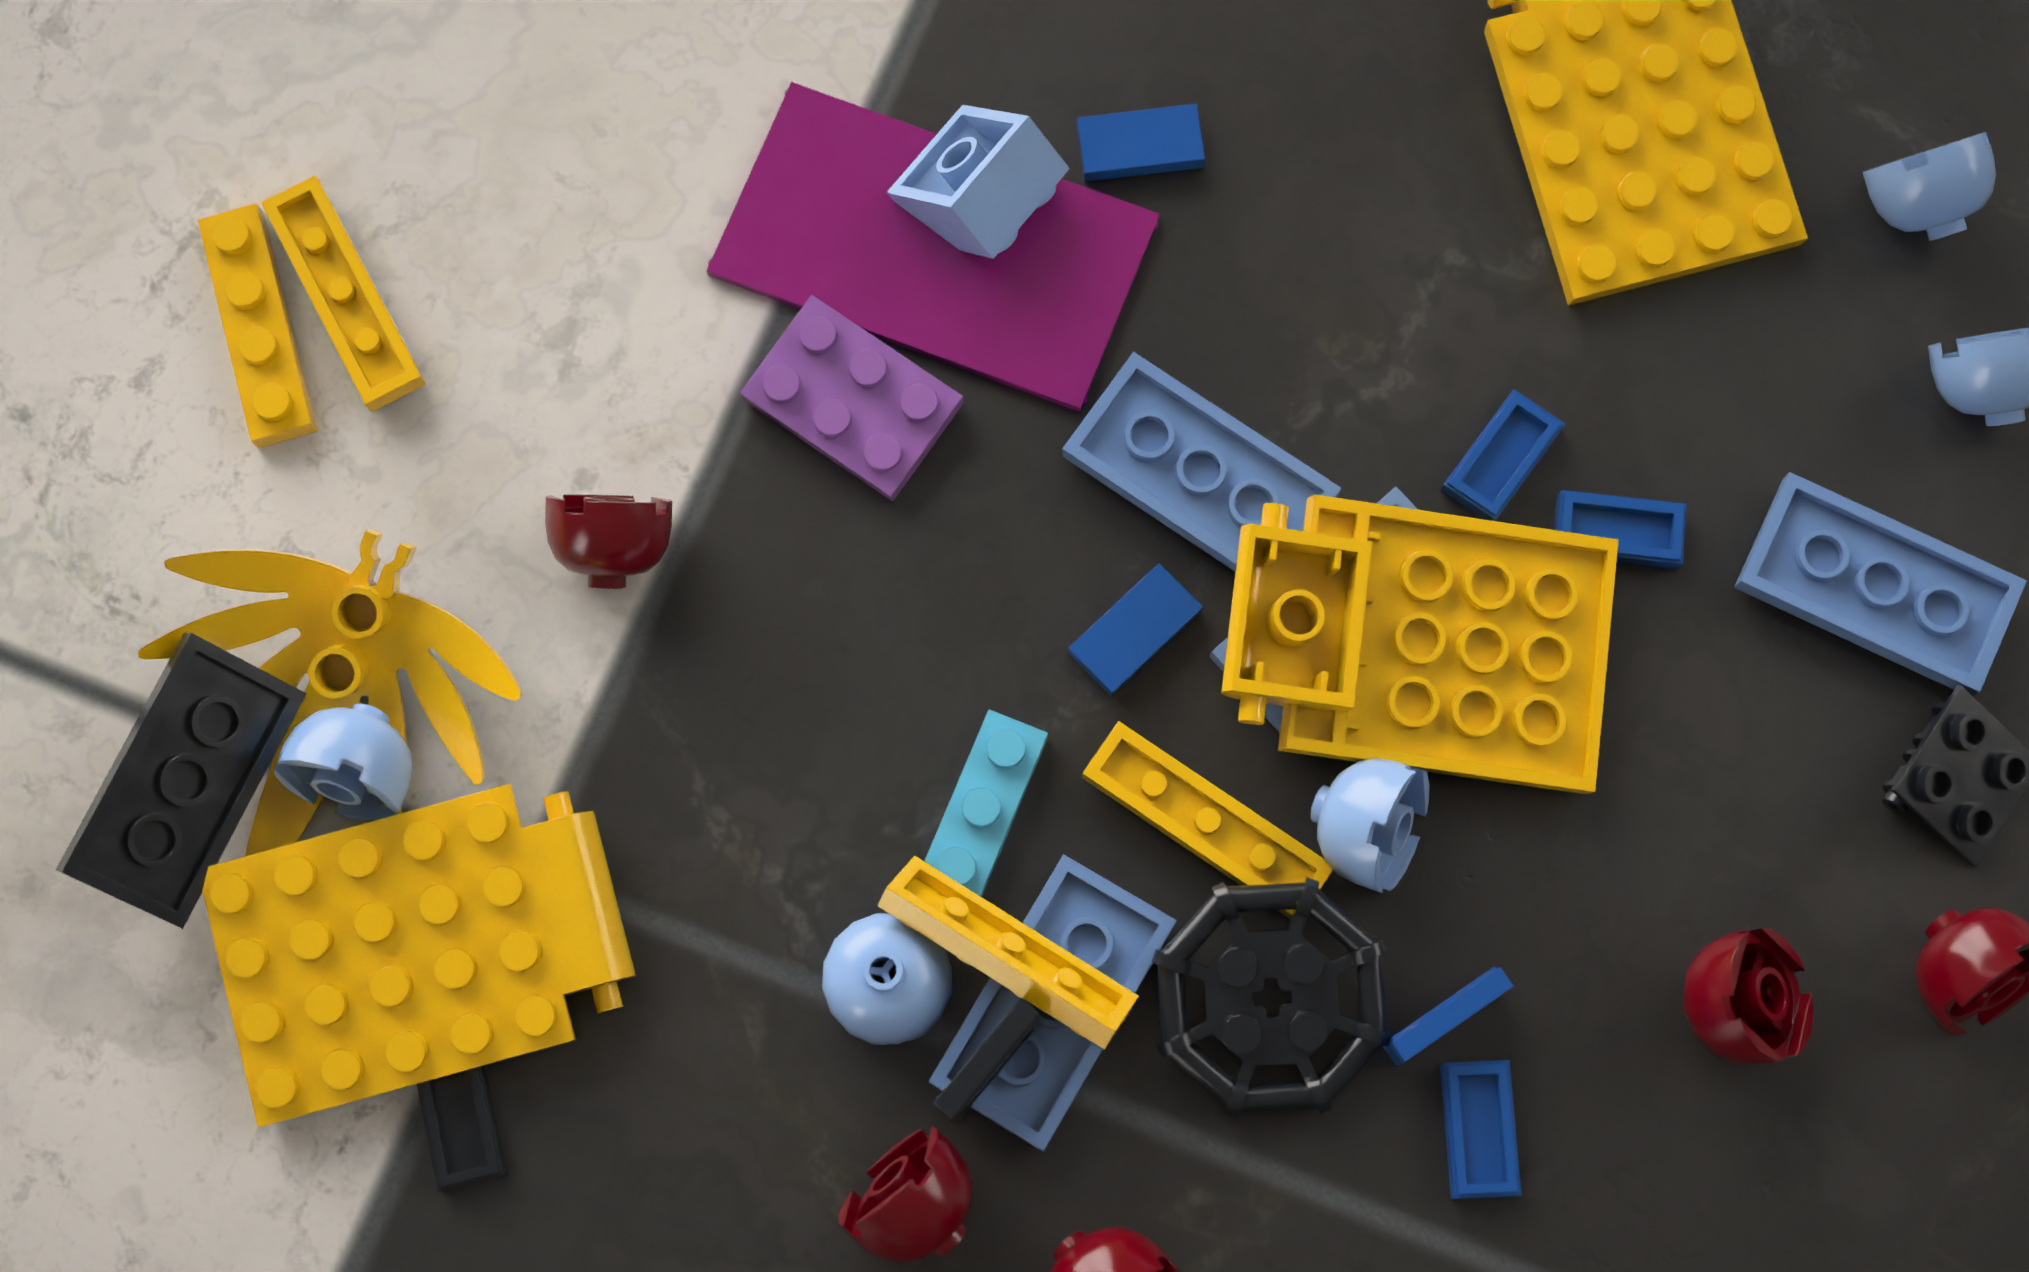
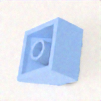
(980, 179)

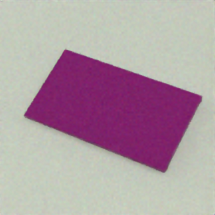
(827, 229)

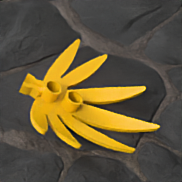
(350, 647)

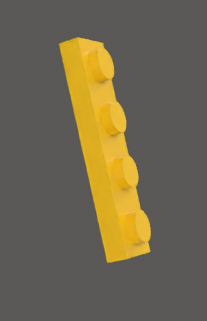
(343, 293)
(257, 326)
(1199, 814)
(1008, 951)

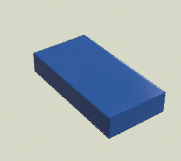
(1140, 142)
(1502, 457)
(1647, 530)
(1135, 630)
(1447, 1015)
(1480, 1129)

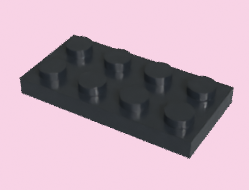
(181, 780)

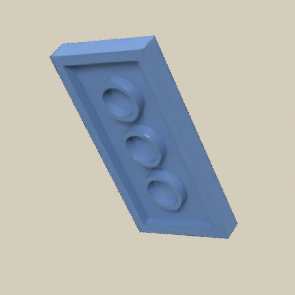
(1188, 460)
(1880, 584)
(1043, 1077)

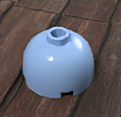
(1934, 187)
(1986, 375)
(349, 759)
(1369, 819)
(899, 1007)

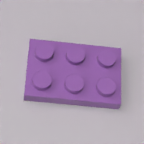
(852, 397)

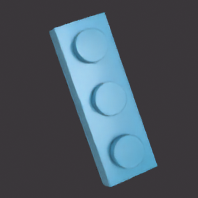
(986, 800)

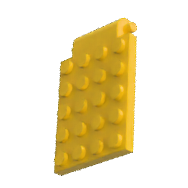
(1642, 139)
(1425, 640)
(412, 948)

